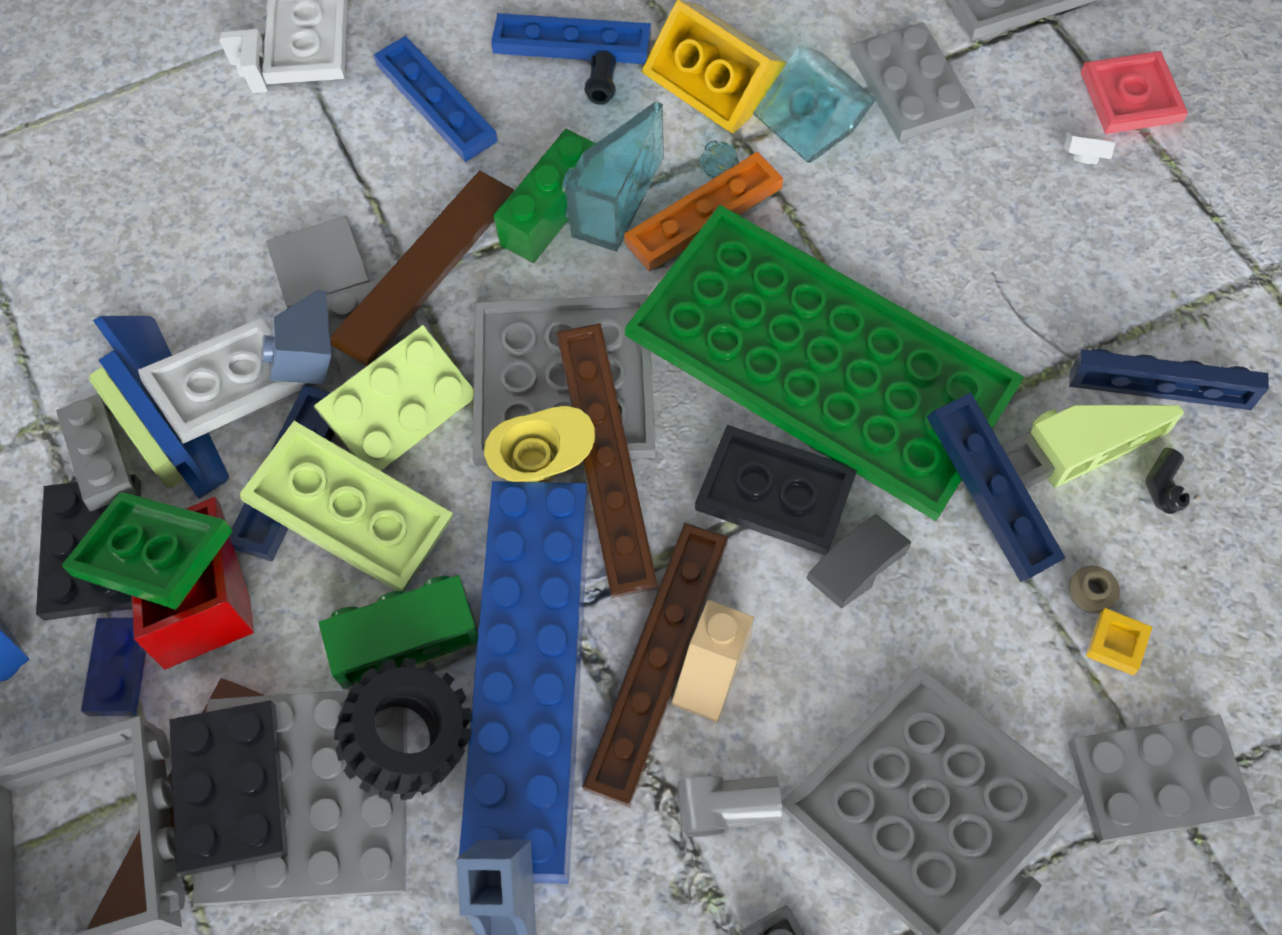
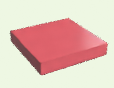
(1133, 92)

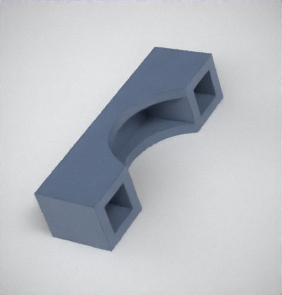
(497, 887)

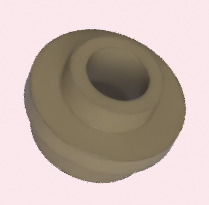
(1088, 600)

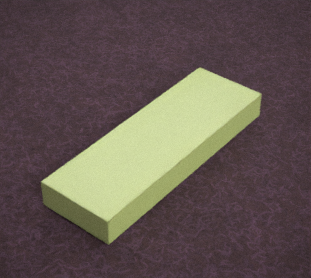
(135, 428)

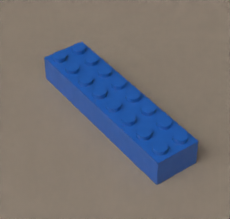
(528, 673)

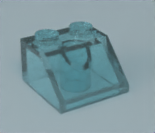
(813, 104)

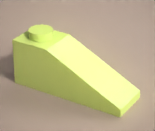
(1096, 434)

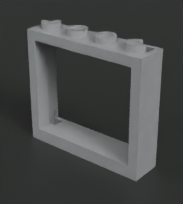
(154, 798)

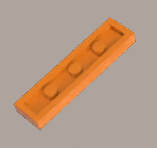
(678, 224)

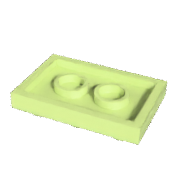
(396, 400)

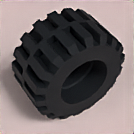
(431, 700)

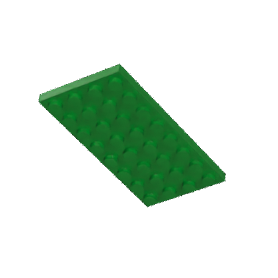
(819, 356)

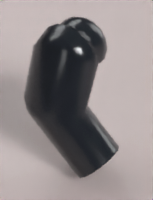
(1160, 483)

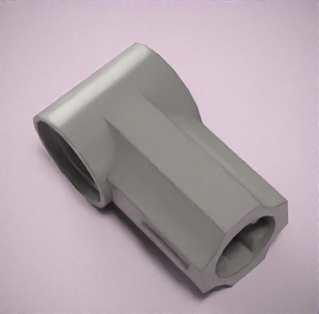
(715, 805)

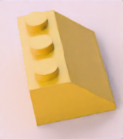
(712, 65)

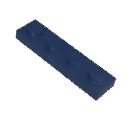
(1168, 379)
(995, 487)
(253, 530)

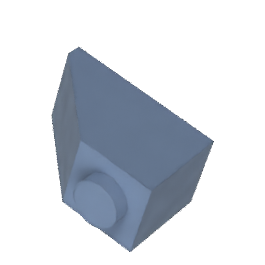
(299, 342)

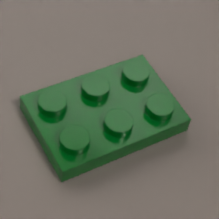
(148, 549)

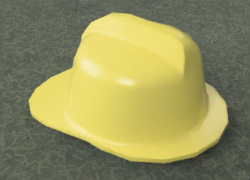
(539, 444)

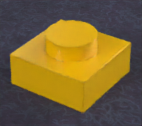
(1119, 641)

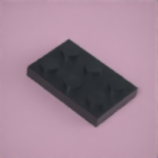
(776, 489)
(62, 529)
(227, 788)

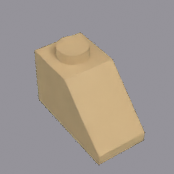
(713, 660)

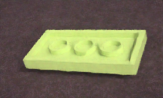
(347, 507)

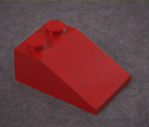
(208, 617)

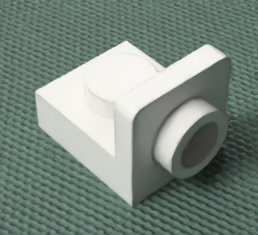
(246, 51)

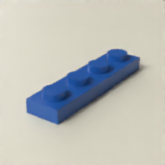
(570, 37)
(436, 98)

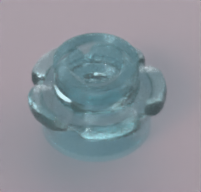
(718, 158)

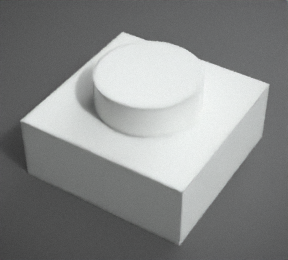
(1088, 147)

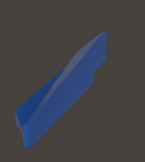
(139, 344)

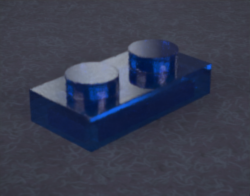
(113, 670)

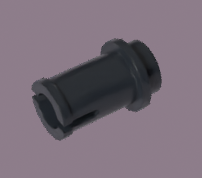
(600, 85)

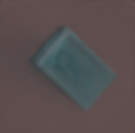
(614, 178)

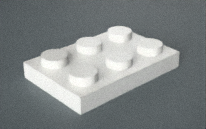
(305, 40)
(215, 382)

